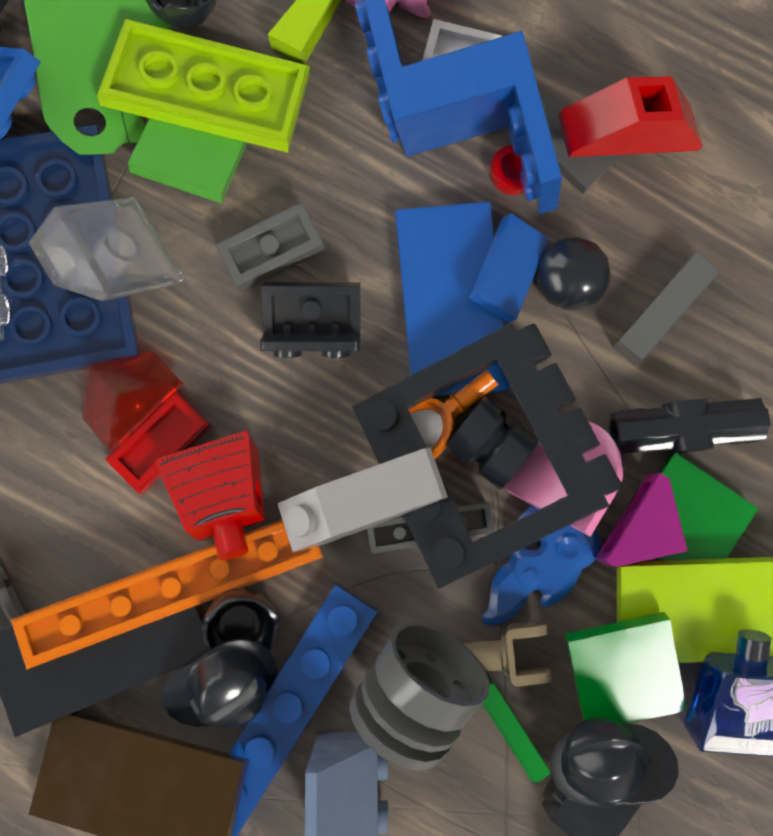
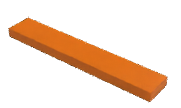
(153, 595)

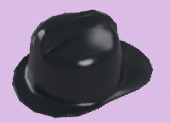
(221, 686)
(613, 764)

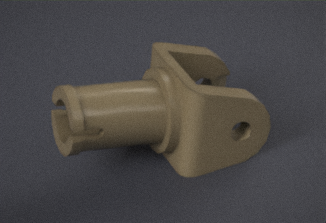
(499, 654)

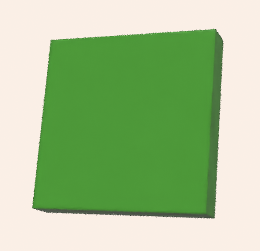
(187, 159)

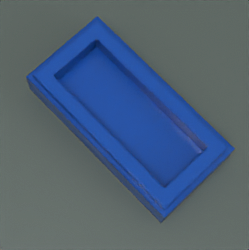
(509, 268)

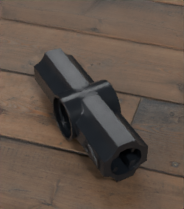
(689, 425)

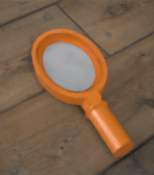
(437, 418)

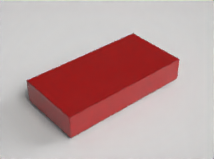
(167, 431)

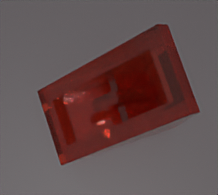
(125, 395)

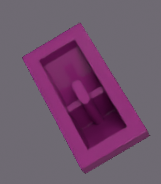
(646, 527)

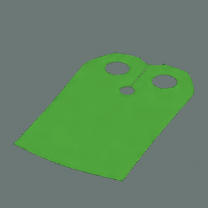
(74, 50)

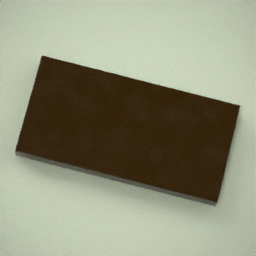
(135, 782)

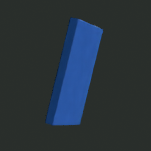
(439, 266)

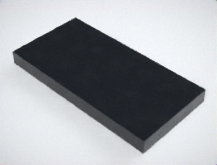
(95, 672)

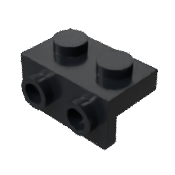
(311, 318)

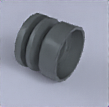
(418, 696)

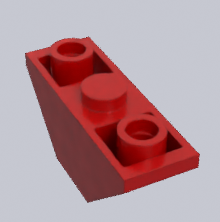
(631, 118)

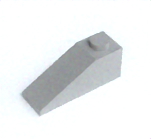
(362, 500)

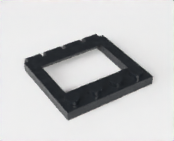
(564, 438)

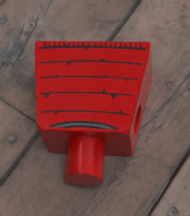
(217, 490)

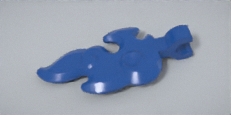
(549, 569)

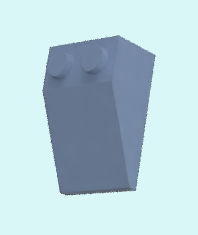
(344, 787)

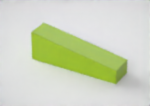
(301, 28)

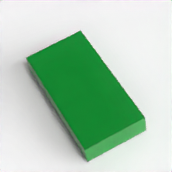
(515, 735)

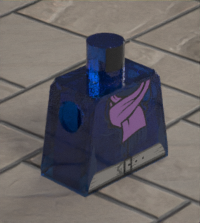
(735, 699)

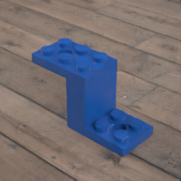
(464, 98)

